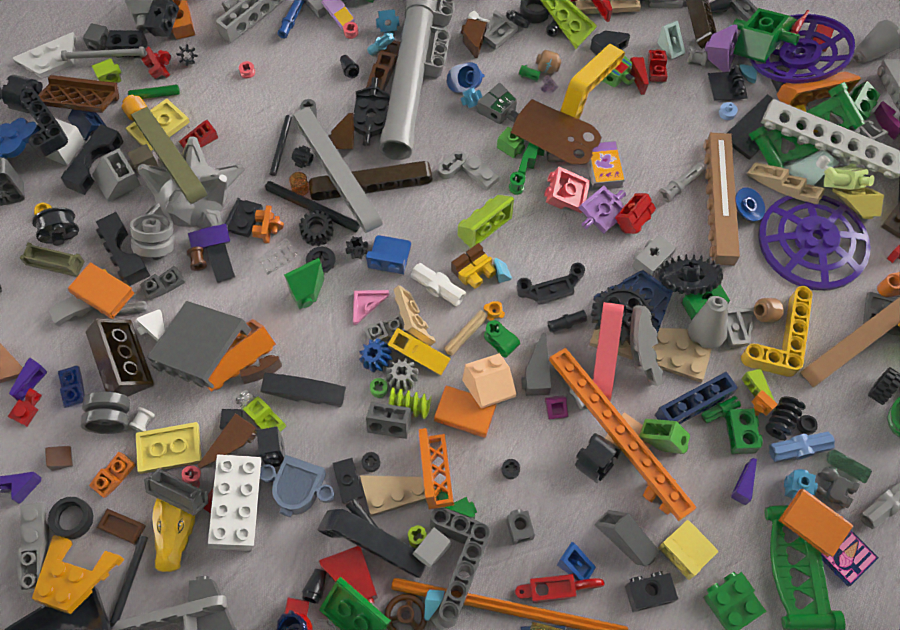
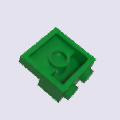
(734, 602)

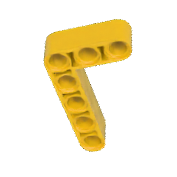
(589, 78)
(791, 338)

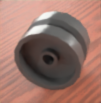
(105, 413)

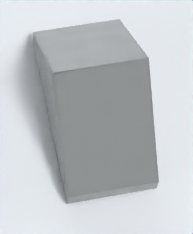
(432, 548)

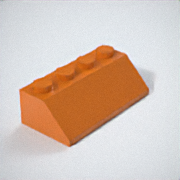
(803, 93)
(242, 353)

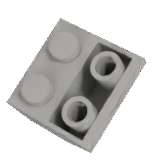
(115, 175)

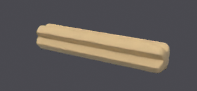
(466, 333)

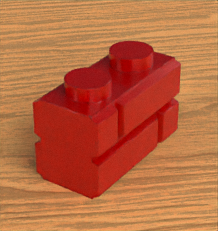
(635, 213)

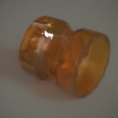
(299, 183)

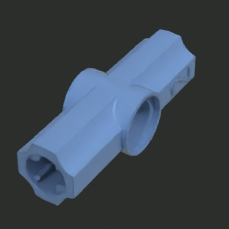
(801, 446)

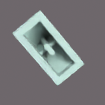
(671, 40)

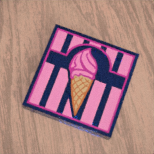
(850, 559)

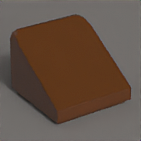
(58, 457)

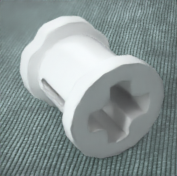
(141, 419)

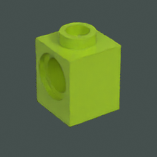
(107, 71)

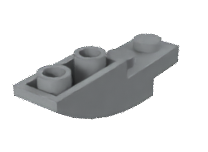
(642, 339)
(33, 545)

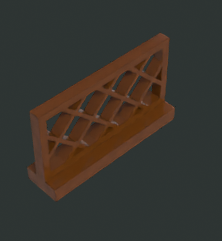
(85, 89)

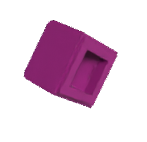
(556, 407)

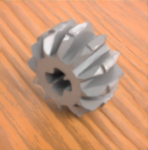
(401, 380)

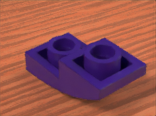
(209, 236)

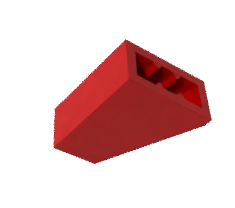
(353, 569)

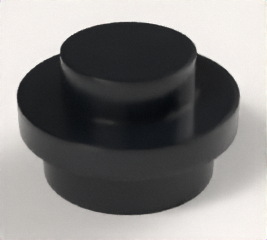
(807, 424)

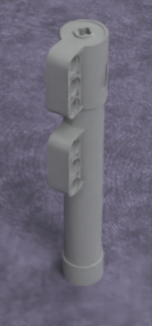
(420, 54)

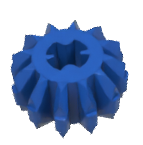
(376, 362)

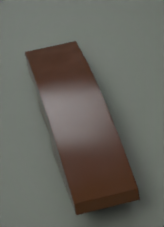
(385, 65)

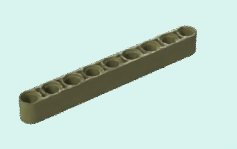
(169, 156)

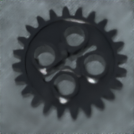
(624, 297)

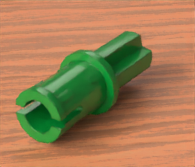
(720, 409)

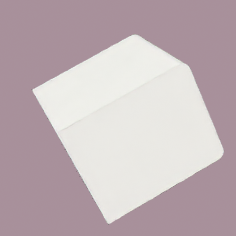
(74, 143)

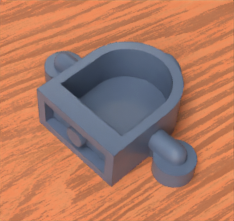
(297, 485)

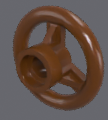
(406, 608)

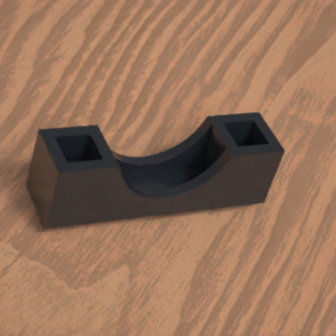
(102, 142)
(114, 232)

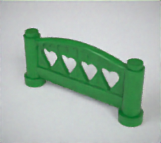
(839, 104)
(816, 614)

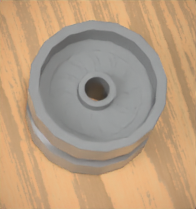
(151, 235)

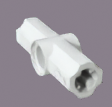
(438, 284)

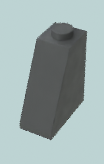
(628, 537)
(203, 588)

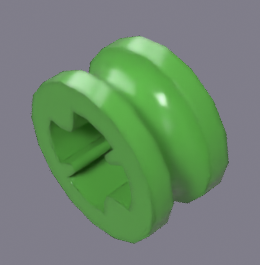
(380, 381)

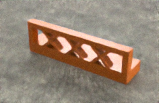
(428, 467)

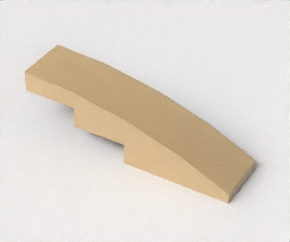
(780, 181)

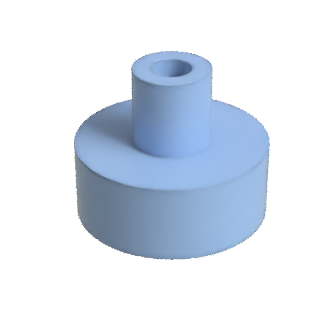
(728, 111)

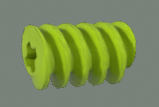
(417, 404)

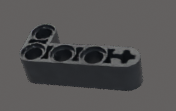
(52, 135)

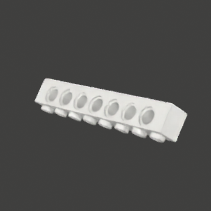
(828, 130)

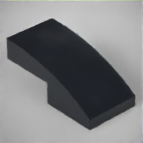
(220, 262)

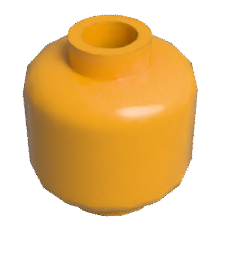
(131, 105)

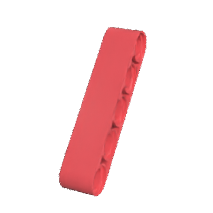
(608, 347)

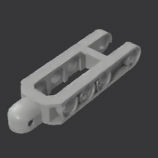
(184, 612)

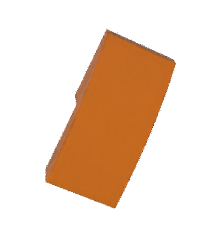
(110, 478)

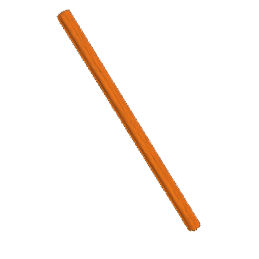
(510, 608)

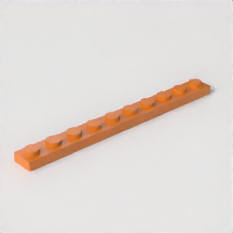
(623, 435)

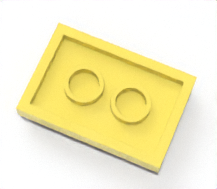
(169, 118)
(168, 447)

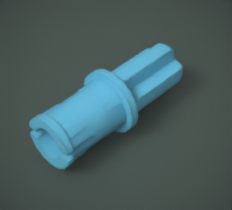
(380, 44)

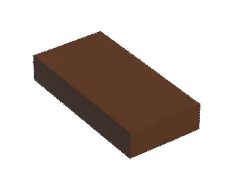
(121, 526)

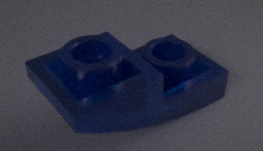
(71, 386)

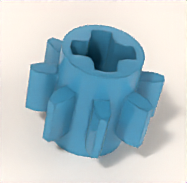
(471, 97)

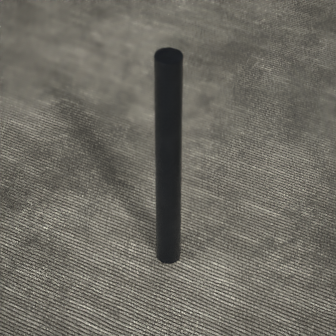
(280, 146)
(120, 604)

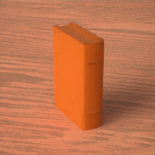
(101, 290)
(462, 412)
(816, 523)

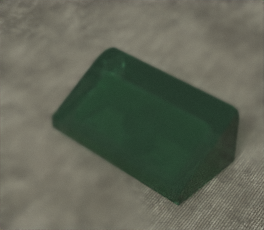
(848, 465)

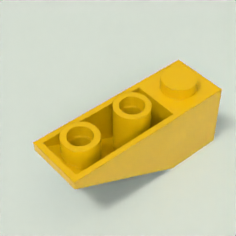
(419, 351)

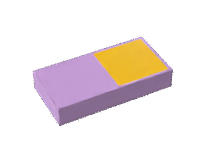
(338, 11)

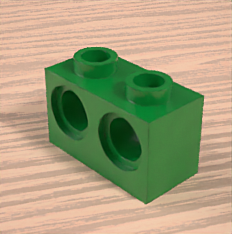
(865, 98)
(738, 431)

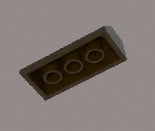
(119, 356)

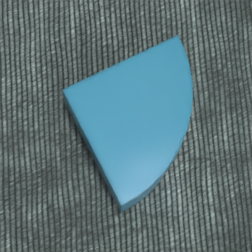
(749, 72)

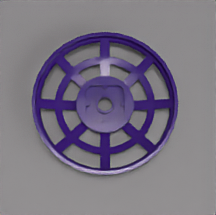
(811, 53)
(812, 246)

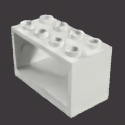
(234, 503)

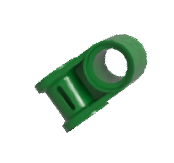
(501, 338)

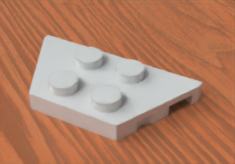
(47, 58)

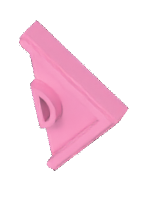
(365, 302)

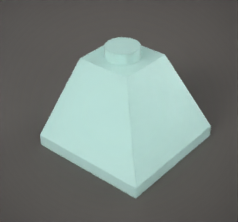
(807, 167)

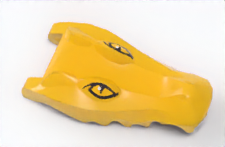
(171, 534)

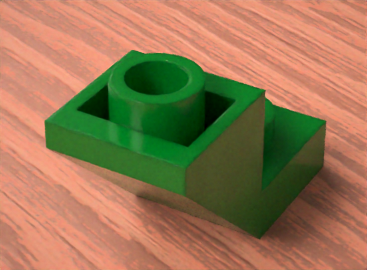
(461, 506)

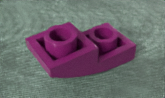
(885, 116)

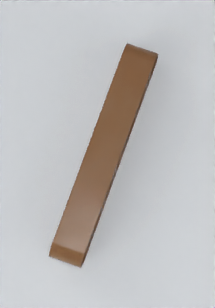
(852, 344)

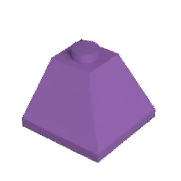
(721, 48)

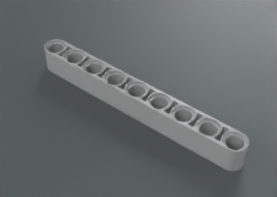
(337, 170)

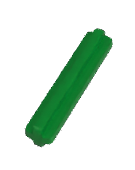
(154, 92)

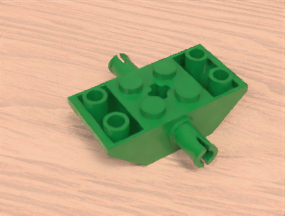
(763, 34)

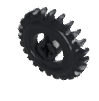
(686, 273)

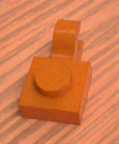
(763, 403)

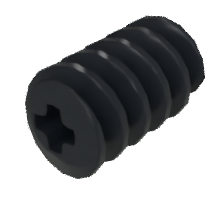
(784, 417)

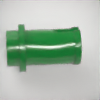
(529, 73)

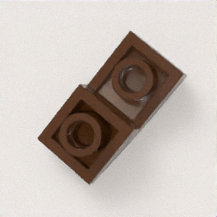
(267, 364)

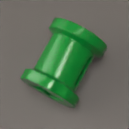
(519, 182)

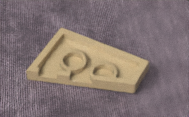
(409, 312)
(392, 492)

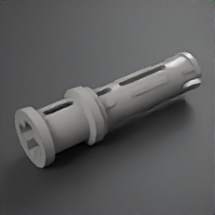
(676, 185)

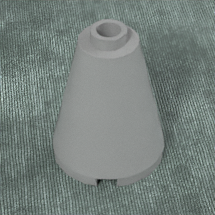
(878, 42)
(710, 323)

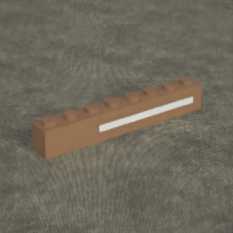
(721, 200)

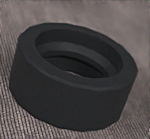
(534, 17)
(60, 506)

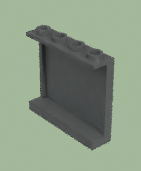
(196, 343)

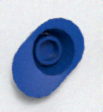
(464, 77)

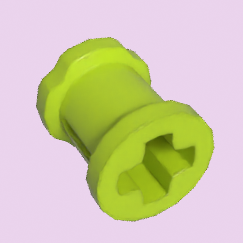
(414, 531)

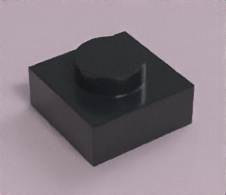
(226, 416)

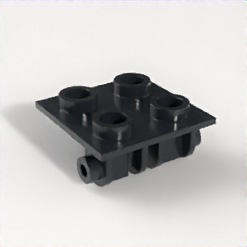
(728, 84)

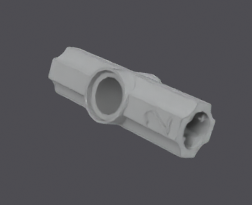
(884, 506)

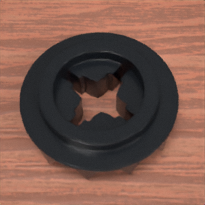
(517, 18)
(328, 256)

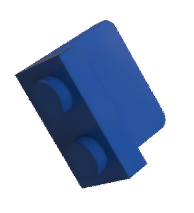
(389, 254)

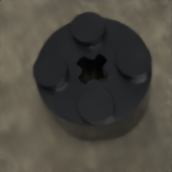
(13, 89)
(597, 458)

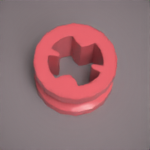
(350, 34)
(246, 65)

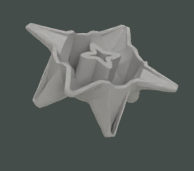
(171, 200)

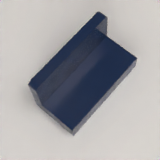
(85, 121)

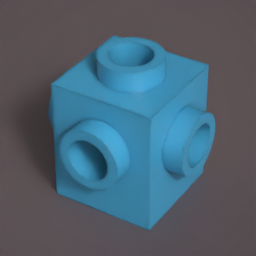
(383, 16)
(799, 480)

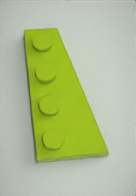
(570, 20)

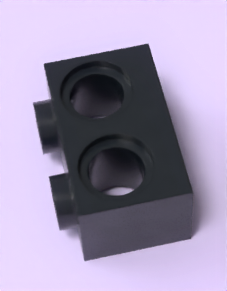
(126, 40)

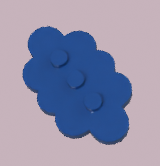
(16, 136)

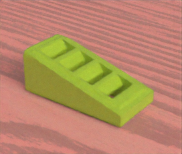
(756, 382)

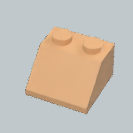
(489, 380)

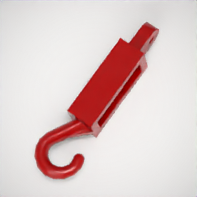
(560, 587)

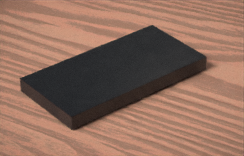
(750, 122)

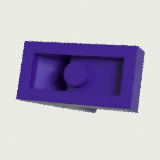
(19, 485)

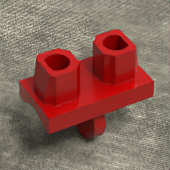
(158, 61)

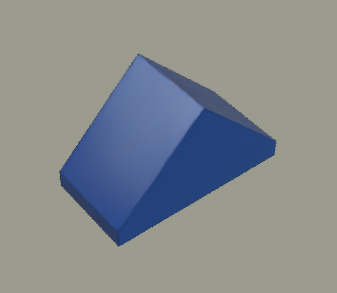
(576, 563)

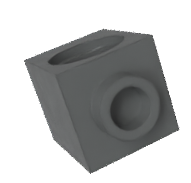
(96, 37)
(517, 535)

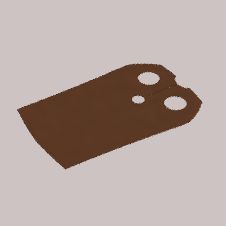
(551, 130)

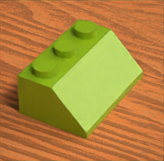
(486, 220)

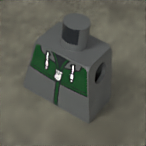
(498, 105)

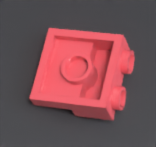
(566, 189)

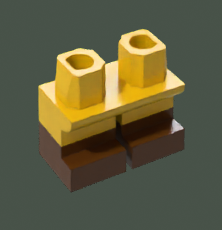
(471, 265)

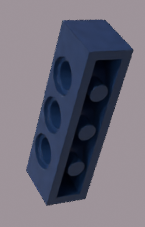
(698, 399)

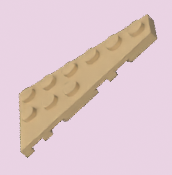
(674, 353)

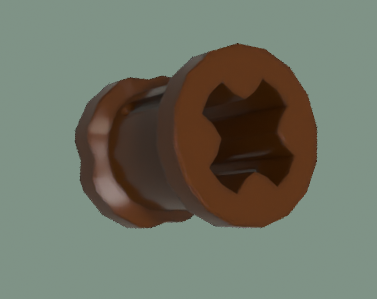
(196, 258)

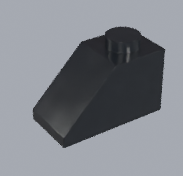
(606, 37)

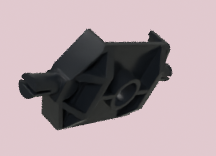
(370, 100)

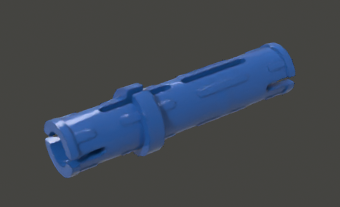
(289, 21)

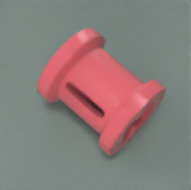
(195, 476)

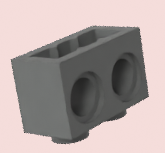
(388, 420)

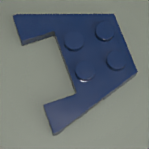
(654, 290)

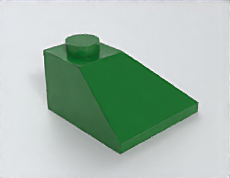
(305, 283)

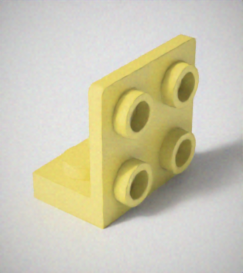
(688, 549)

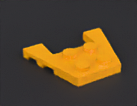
(67, 585)

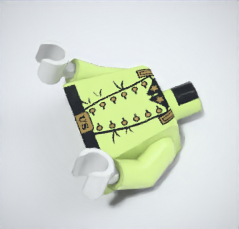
(844, 176)

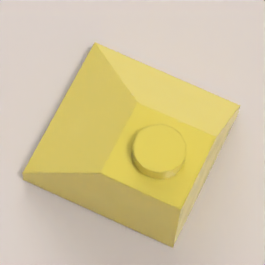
(862, 201)

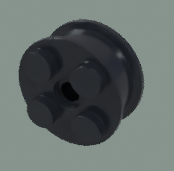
(55, 225)

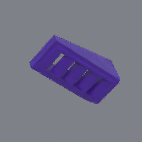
(28, 378)
(744, 487)

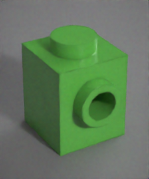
(510, 143)

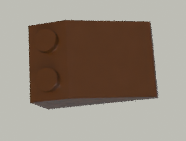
(233, 437)

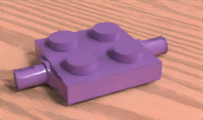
(602, 209)

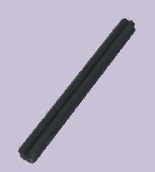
(311, 205)

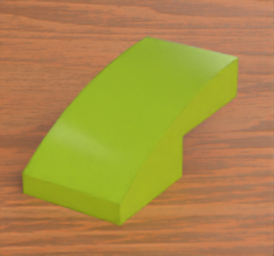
(263, 415)

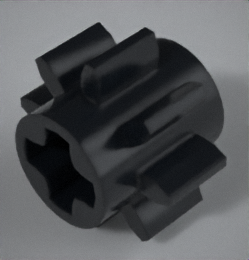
(187, 50)
(302, 156)
(356, 247)

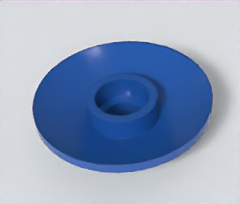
(750, 204)

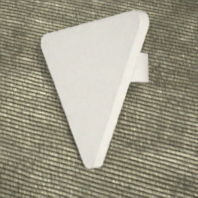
(151, 324)

